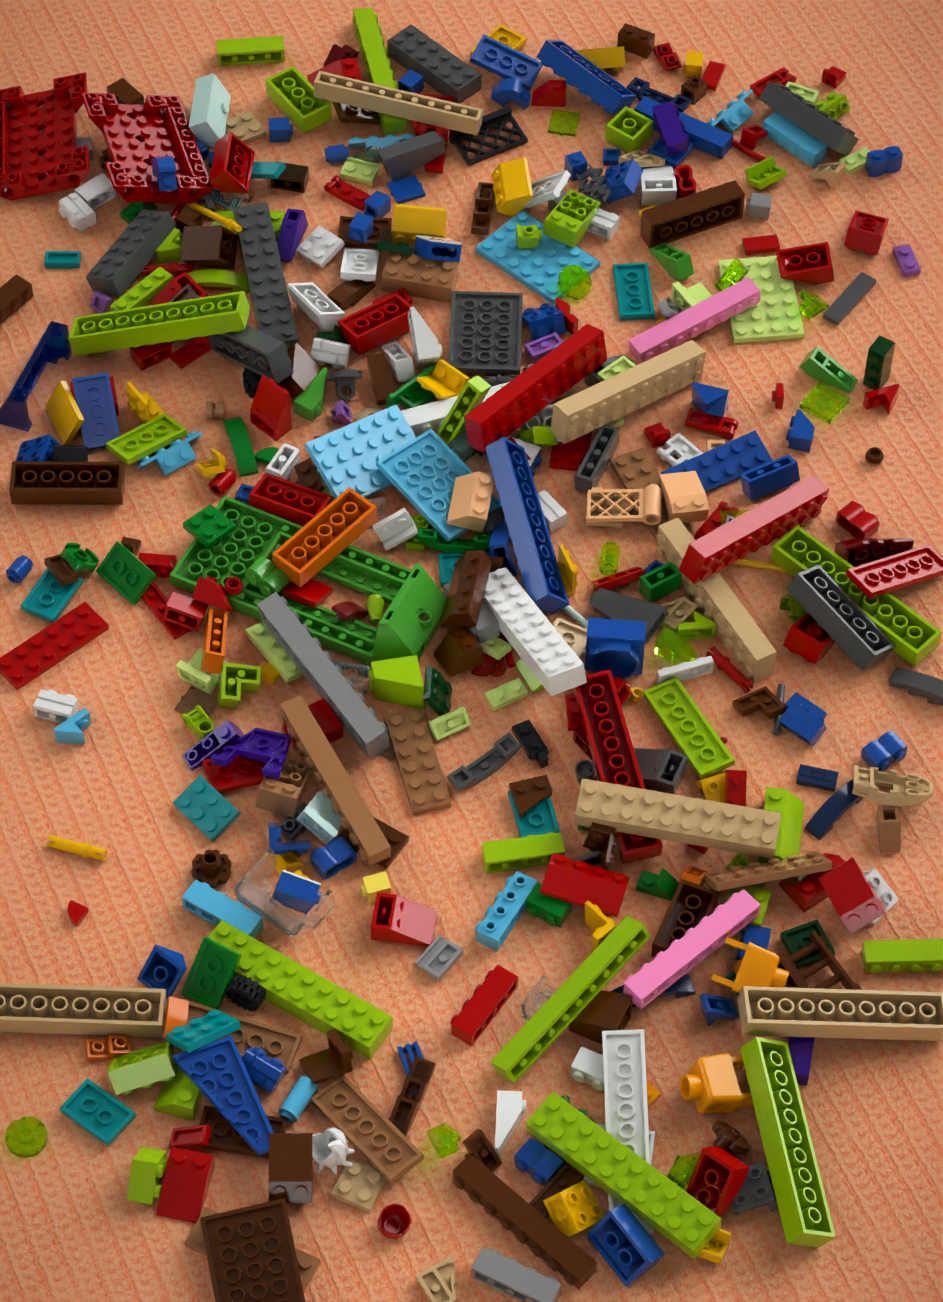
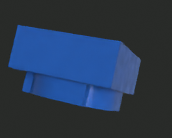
(615, 646)

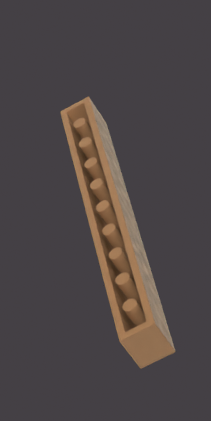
(334, 780)

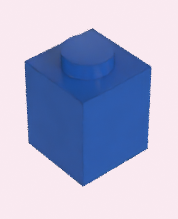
(411, 82)
(280, 130)
(575, 164)
(377, 205)
(361, 227)

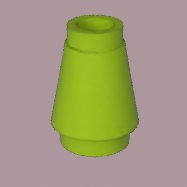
(375, 607)

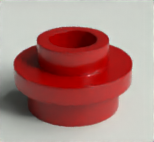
(233, 586)

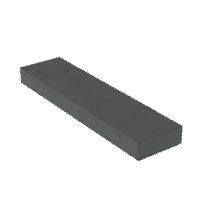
(849, 298)

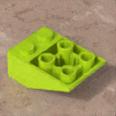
(571, 218)

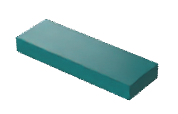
(267, 170)

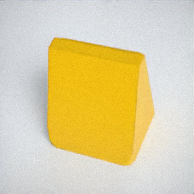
(269, 674)
(287, 862)

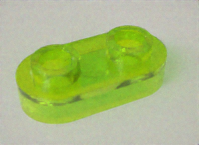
(609, 560)

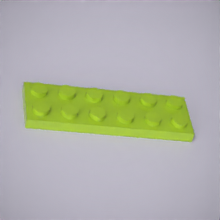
(688, 728)

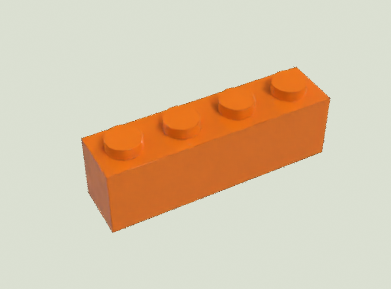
(214, 641)

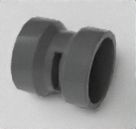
(586, 770)

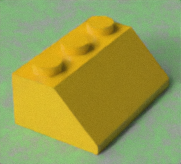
(606, 57)
(512, 186)
(418, 220)

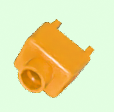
(756, 968)
(715, 1084)

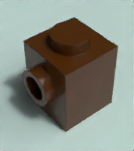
(694, 89)

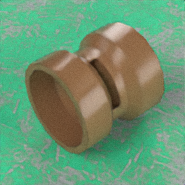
(219, 410)

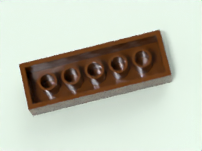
(692, 214)
(67, 482)

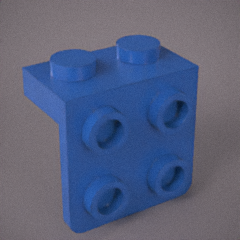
(544, 321)

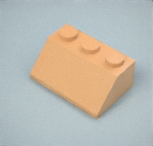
(471, 501)

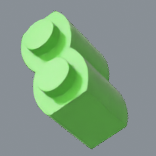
(267, 577)

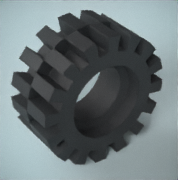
(245, 992)

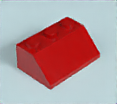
(807, 889)

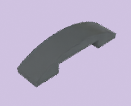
(486, 765)

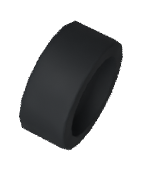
(70, 453)

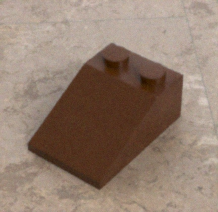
(291, 1167)

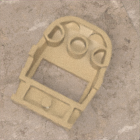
(905, 791)

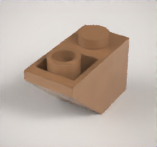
(888, 828)

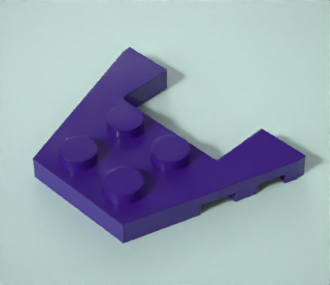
(258, 745)

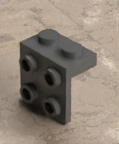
(755, 1191)

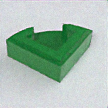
(266, 455)

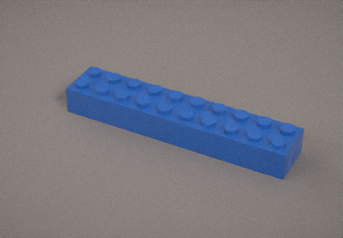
(527, 525)

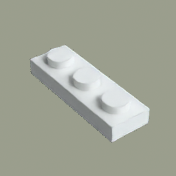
(686, 670)

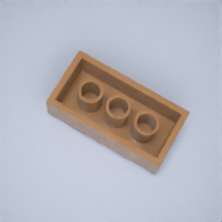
(420, 276)

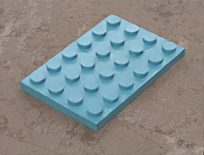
(537, 266)
(351, 453)
(426, 477)

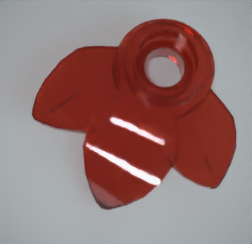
(491, 666)

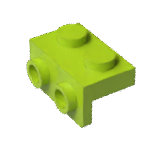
(834, 105)
(764, 173)

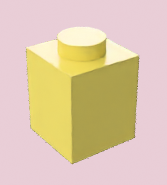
(373, 884)

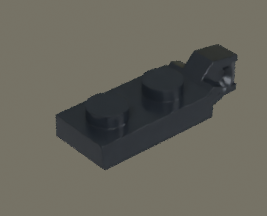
(531, 742)

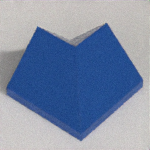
(710, 399)
(163, 970)

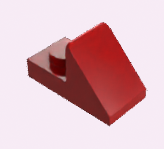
(884, 396)

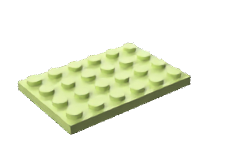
(778, 311)

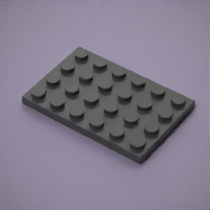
(486, 332)

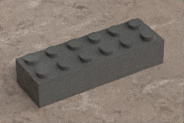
(437, 65)
(809, 117)
(130, 252)
(255, 352)
(840, 617)

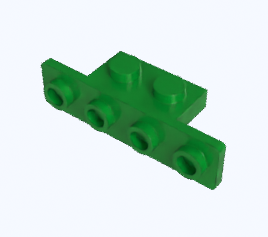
(412, 393)

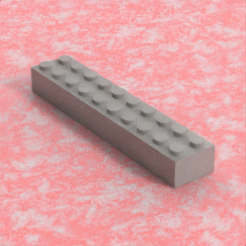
(324, 675)

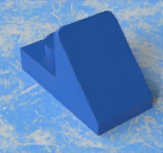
(717, 1007)

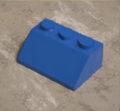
(625, 1244)

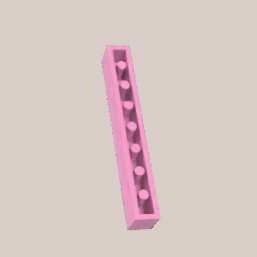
(694, 320)
(691, 948)

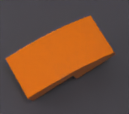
(175, 1014)
(107, 1048)

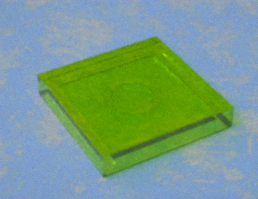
(824, 402)

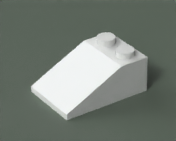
(424, 342)

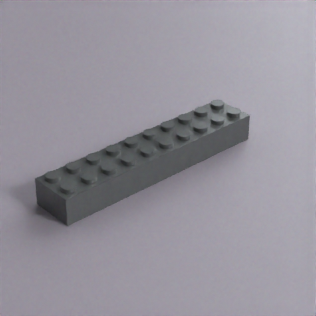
(265, 273)

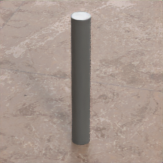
(780, 695)

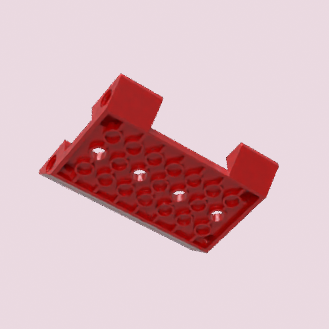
(162, 133)
(22, 142)

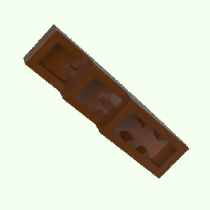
(483, 209)
(412, 1094)

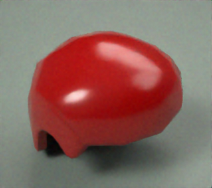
(394, 1221)

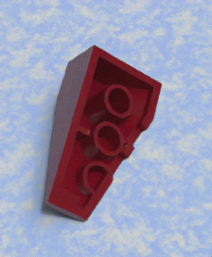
(866, 550)

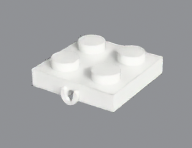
(320, 247)

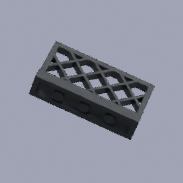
(489, 121)

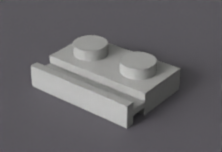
(439, 957)

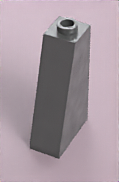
(411, 154)
(624, 607)

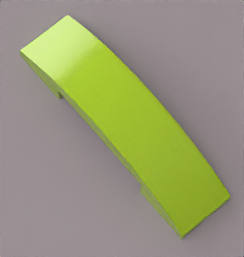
(220, 278)

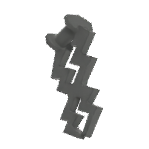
(598, 187)

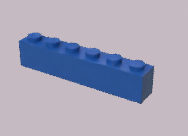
(702, 135)

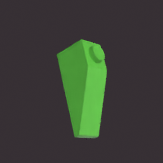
(673, 260)
(827, 370)
(310, 402)

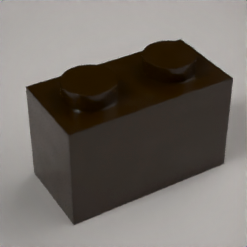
(292, 178)

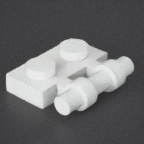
(681, 448)

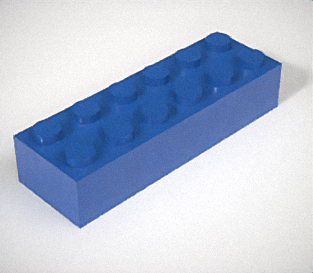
(585, 76)

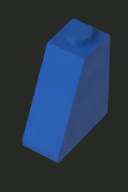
(502, 546)

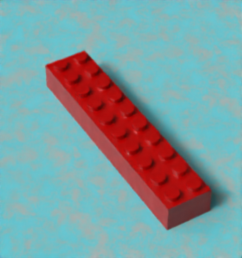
(536, 387)
(753, 529)
(612, 752)

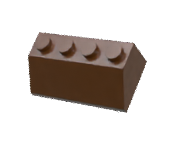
(466, 590)

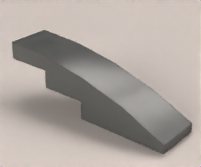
(918, 684)

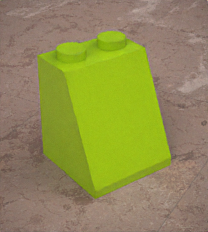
(397, 681)

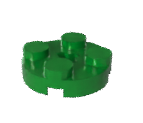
(79, 558)

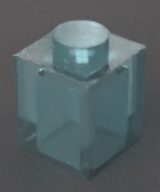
(461, 447)

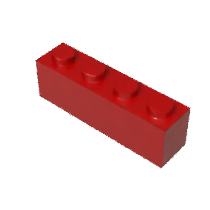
(484, 1005)

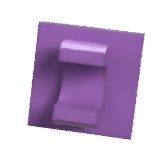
(100, 302)
(341, 413)

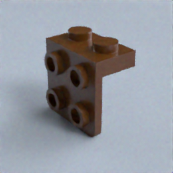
(328, 1062)

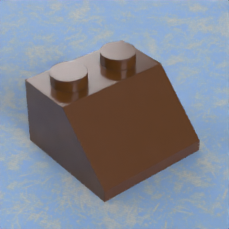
(459, 652)

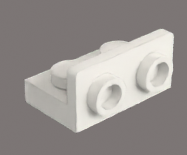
(395, 529)

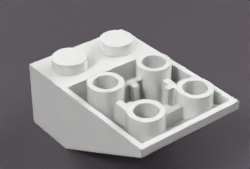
(657, 185)

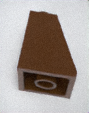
(209, 246)
(604, 1013)

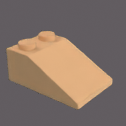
(684, 496)

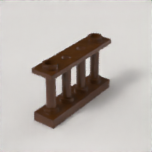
(797, 979)

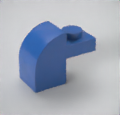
(510, 90)
(165, 171)

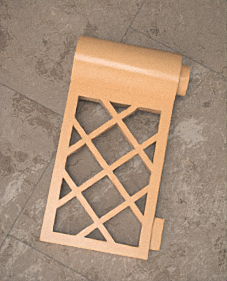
(649, 505)

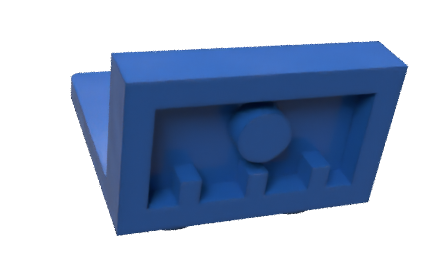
(37, 449)
(281, 847)

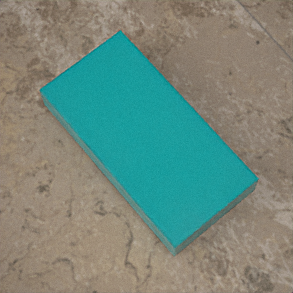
(62, 259)

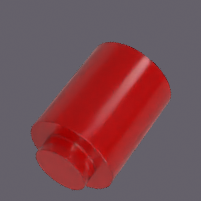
(222, 482)

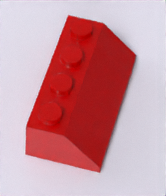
(231, 165)
(376, 324)
(287, 499)
(581, 882)

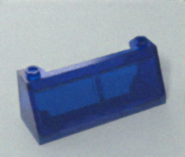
(49, 348)

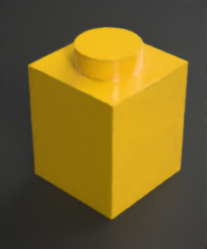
(693, 64)

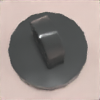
(344, 378)

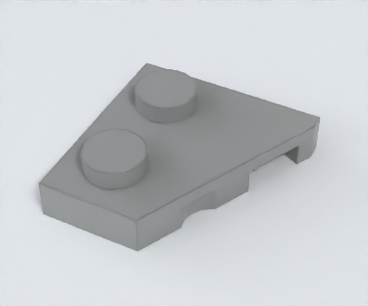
(668, 308)

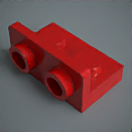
(160, 564)

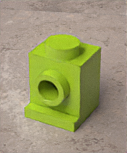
(528, 236)

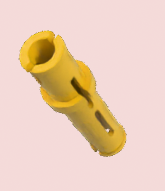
(85, 850)

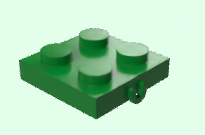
(209, 526)

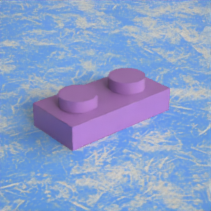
(906, 260)
(542, 346)

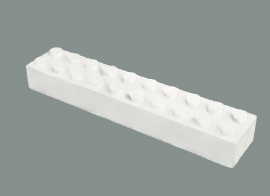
(532, 634)

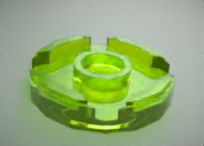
(574, 282)
(26, 1137)

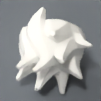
(330, 1149)

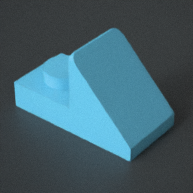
(70, 730)

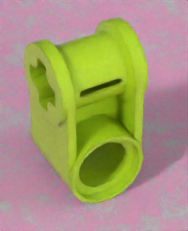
(197, 721)

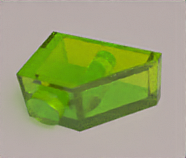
(674, 647)
(683, 1169)

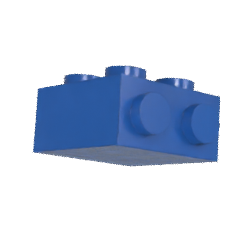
(622, 180)

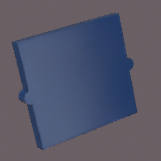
(406, 189)

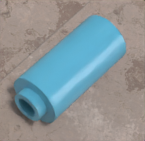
(297, 1099)

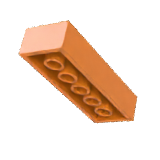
(325, 536)

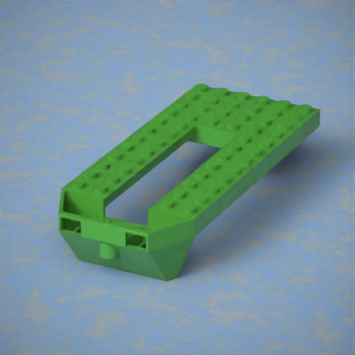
(260, 534)

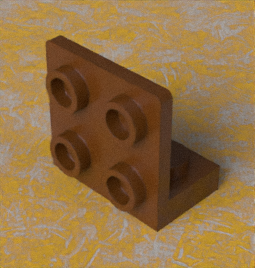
(601, 838)

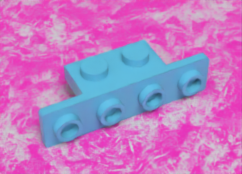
(736, 113)
(378, 142)
(174, 457)

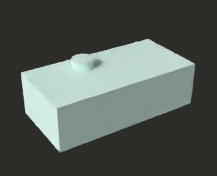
(209, 110)

